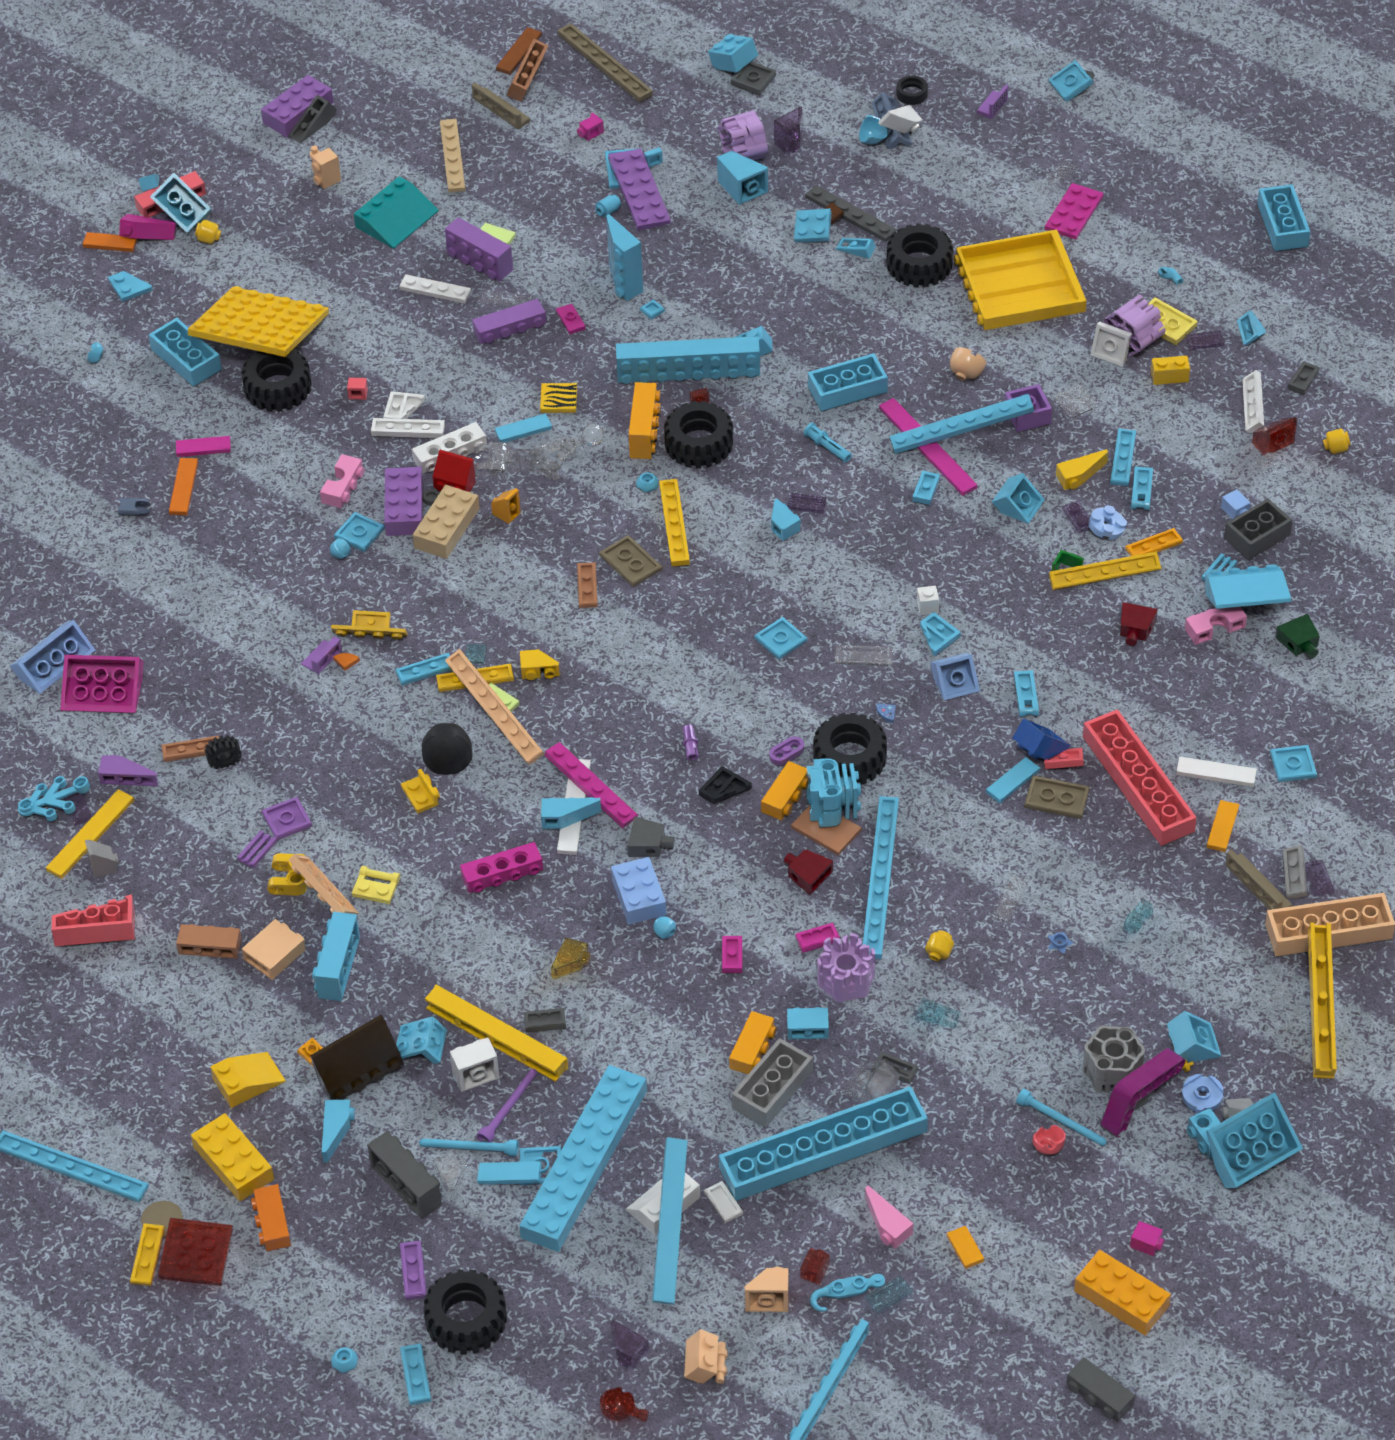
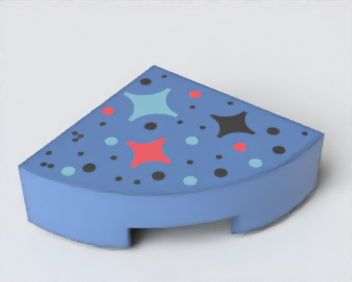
(886, 711)

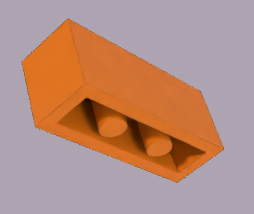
(270, 1218)

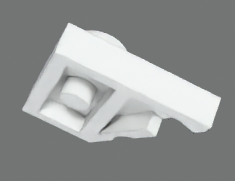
(402, 405)

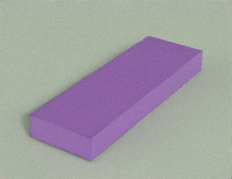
(413, 1270)

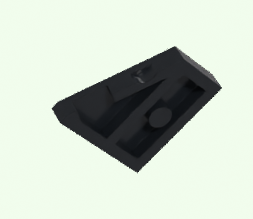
(724, 785)

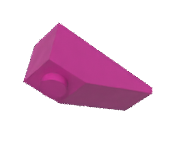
(146, 228)

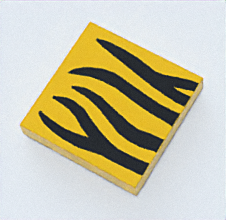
(558, 398)

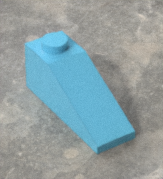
(336, 1125)

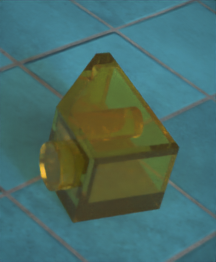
(570, 958)

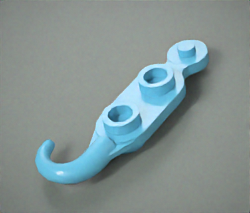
(845, 1288)

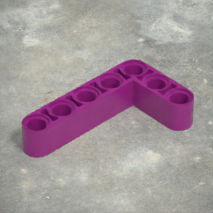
(1137, 1086)

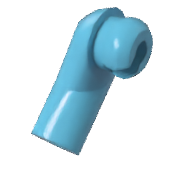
(1170, 273)

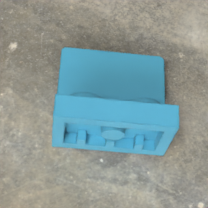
(422, 1037)

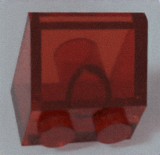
(1275, 436)

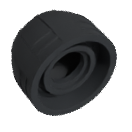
(446, 749)

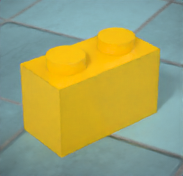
(1170, 370)

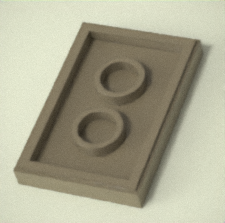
(630, 561)
(1057, 797)

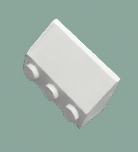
(647, 1206)

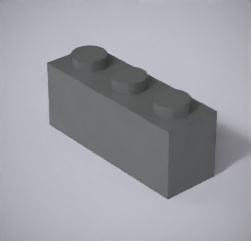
(1100, 1390)

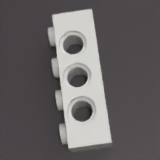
(459, 442)

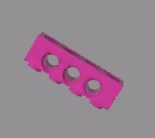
(501, 867)

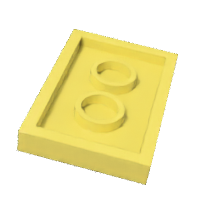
(1174, 321)

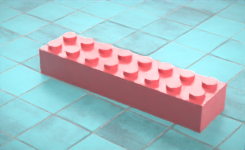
(1139, 777)

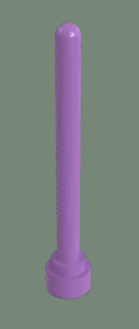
(489, 1131)

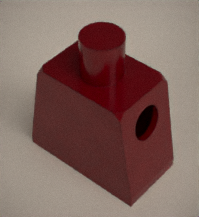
(1137, 622)
(808, 869)

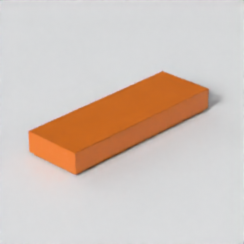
(109, 242)

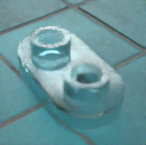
(1137, 916)

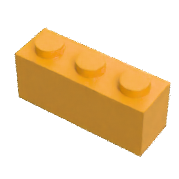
(785, 791)
(752, 1042)

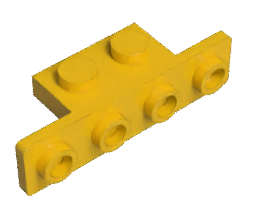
(370, 623)

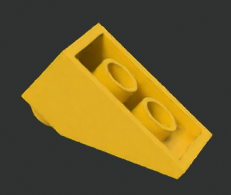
(246, 1076)

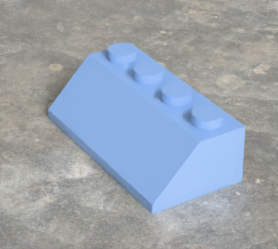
(45, 661)

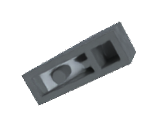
(313, 119)

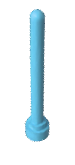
(1026, 1099)
(509, 1147)

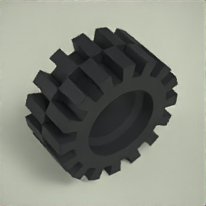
(223, 752)

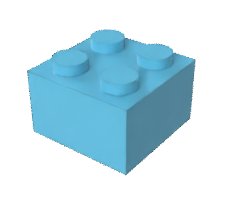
(733, 53)

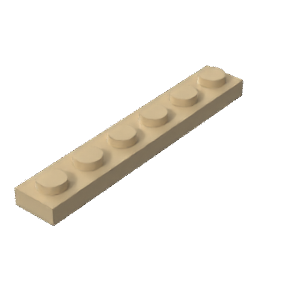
(452, 155)

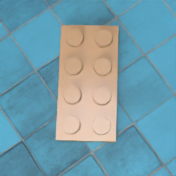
(326, 890)

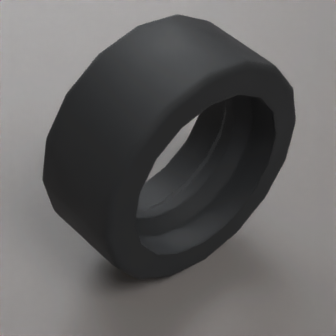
(912, 98)

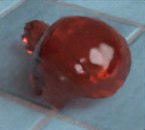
(620, 1405)

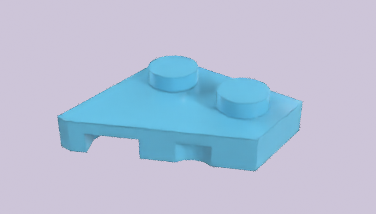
(128, 286)
(938, 633)

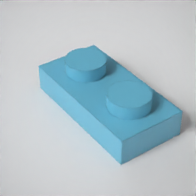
(926, 487)

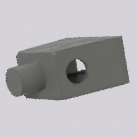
(648, 839)

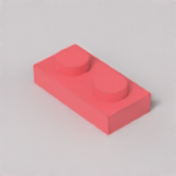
(1067, 758)

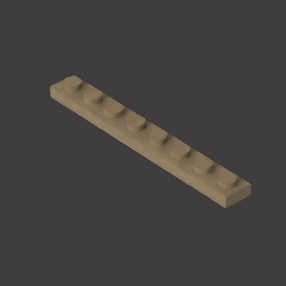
(605, 62)

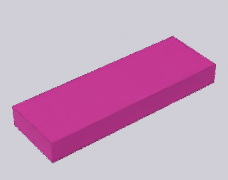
(203, 446)

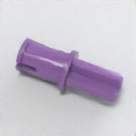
(690, 742)

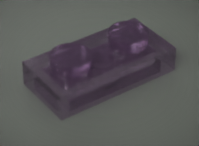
(1077, 516)

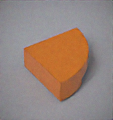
(346, 660)

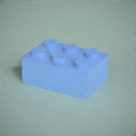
(638, 890)

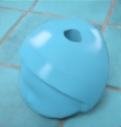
(340, 549)
(664, 927)

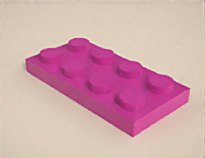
(1074, 211)

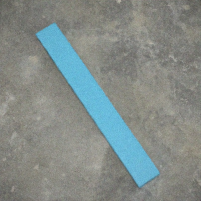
(72, 1166)
(669, 1221)

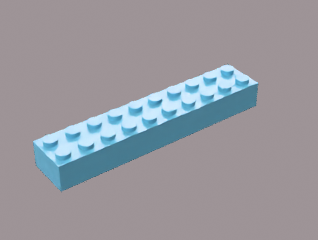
(823, 1143)
(583, 1158)

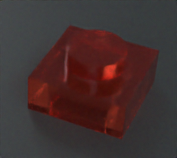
(699, 395)

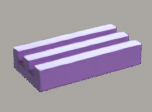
(272, 841)

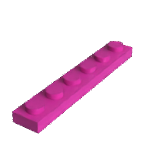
(590, 784)

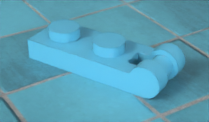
(1142, 487)
(1026, 693)

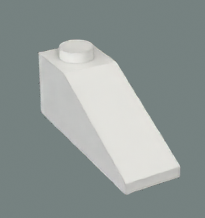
(901, 119)

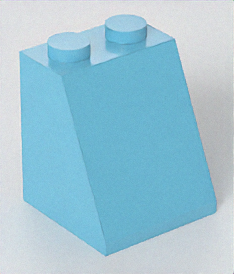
(742, 176)

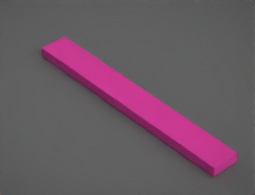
(933, 452)

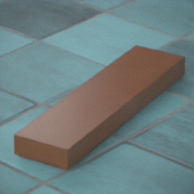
(518, 51)

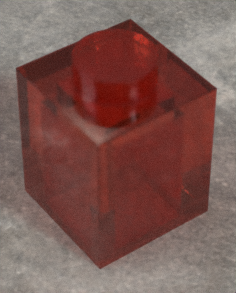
(815, 1266)

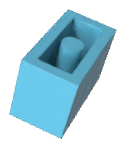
(808, 1023)

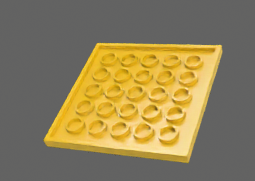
(258, 321)

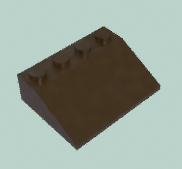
(356, 1059)

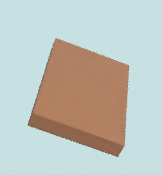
(832, 838)

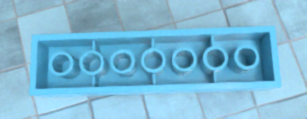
(688, 359)

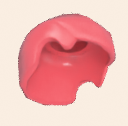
(1044, 1136)

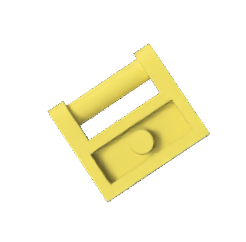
(375, 890)

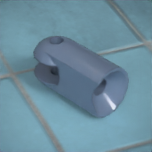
(133, 506)

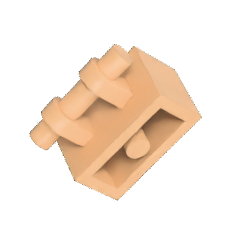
(325, 167)
(705, 1358)

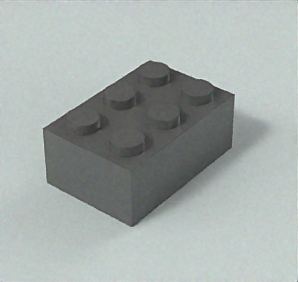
(1258, 528)

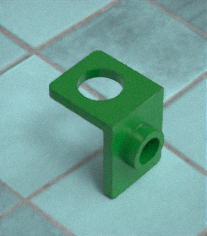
(1067, 559)

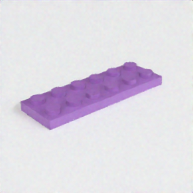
(639, 189)

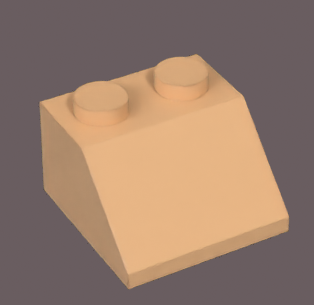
(768, 1291)

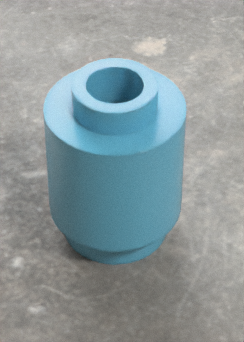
(608, 205)

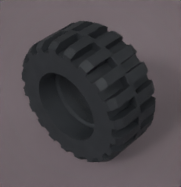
(919, 270)
(281, 393)
(698, 450)
(852, 729)
(468, 1334)

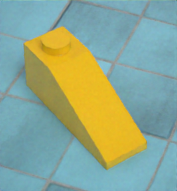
(1079, 470)

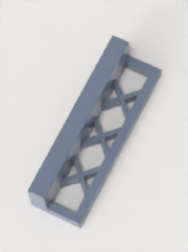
(881, 106)

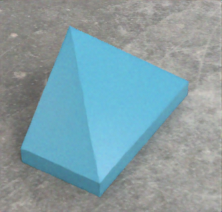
(1250, 327)

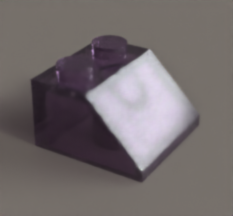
(789, 131)

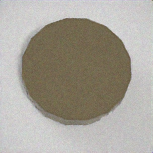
(160, 1214)

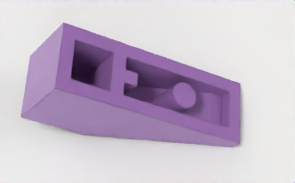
(122, 771)

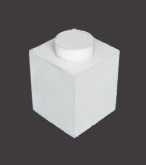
(927, 600)

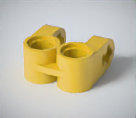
(292, 884)

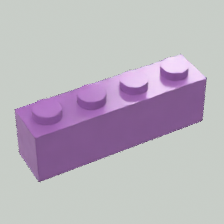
(509, 321)

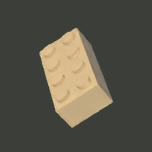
(446, 521)

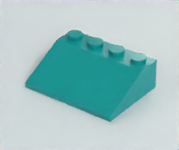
(394, 213)

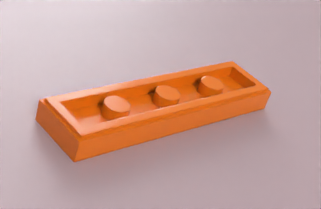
(183, 486)

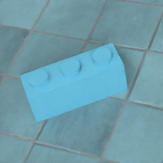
(181, 203)

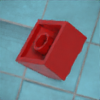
(453, 471)

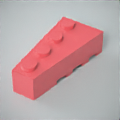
(95, 924)

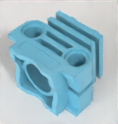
(830, 792)

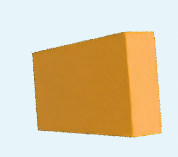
(965, 1247)

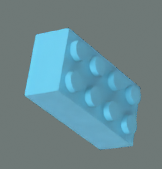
(1283, 217)
(185, 353)
(847, 382)
(336, 956)

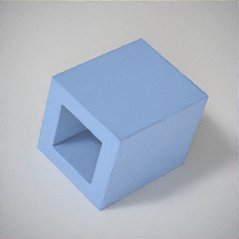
(1235, 504)

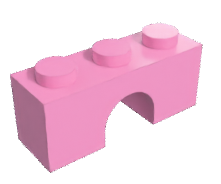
(338, 492)
(1200, 626)

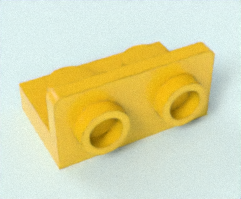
(421, 792)

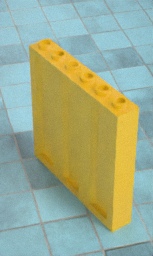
(1019, 280)

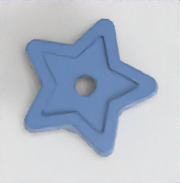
(1059, 937)

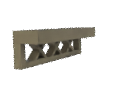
(499, 106)
(1255, 881)

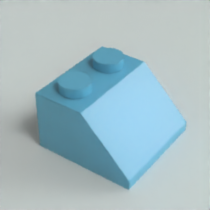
(1018, 498)
(1193, 1037)

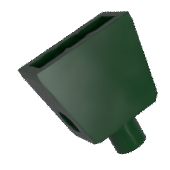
(1299, 636)

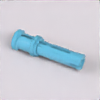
(821, 438)

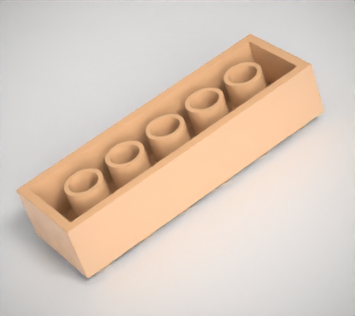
(1351, 920)

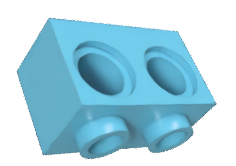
(1203, 1119)

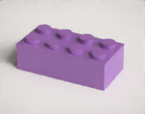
(288, 107)
(478, 249)
(403, 500)

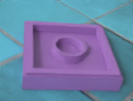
(286, 818)

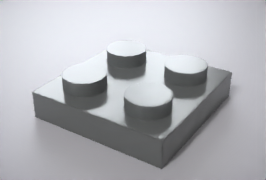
(753, 78)

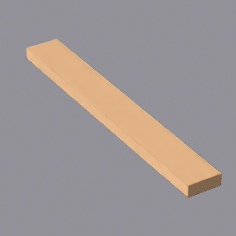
(494, 707)

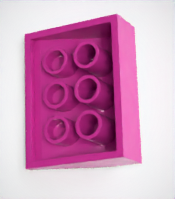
(101, 683)

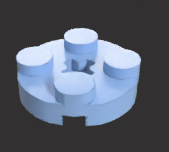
(1108, 514)
(1204, 1084)

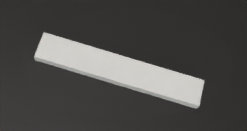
(570, 835)

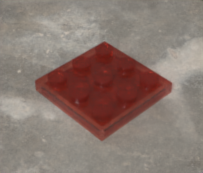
(195, 1251)

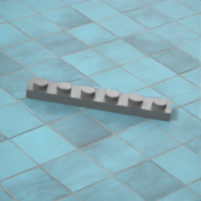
(851, 213)

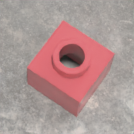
(357, 388)

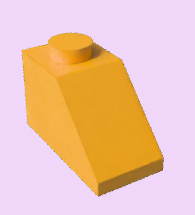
(506, 505)

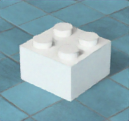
(474, 1064)

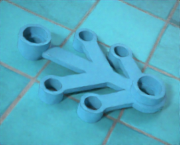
(33, 806)

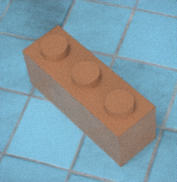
(209, 941)

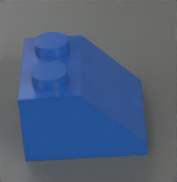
(1039, 740)

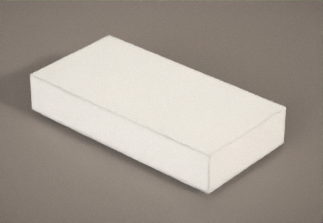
(723, 1202)

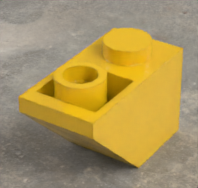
(533, 660)

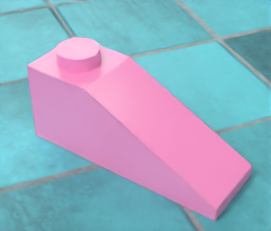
(890, 1223)

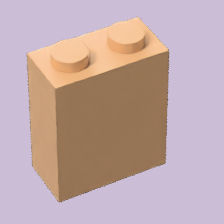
(273, 949)

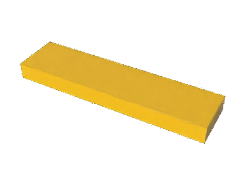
(491, 674)

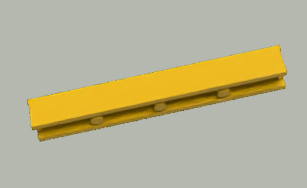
(1322, 1001)
(500, 1034)

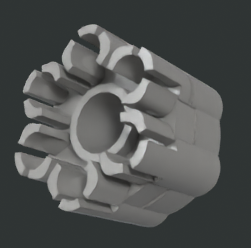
(1111, 1056)

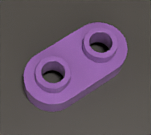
(785, 750)

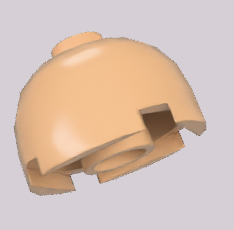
(966, 364)

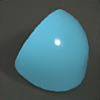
(871, 131)

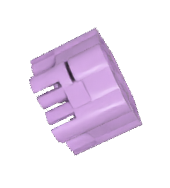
(746, 135)
(1135, 320)
(846, 969)

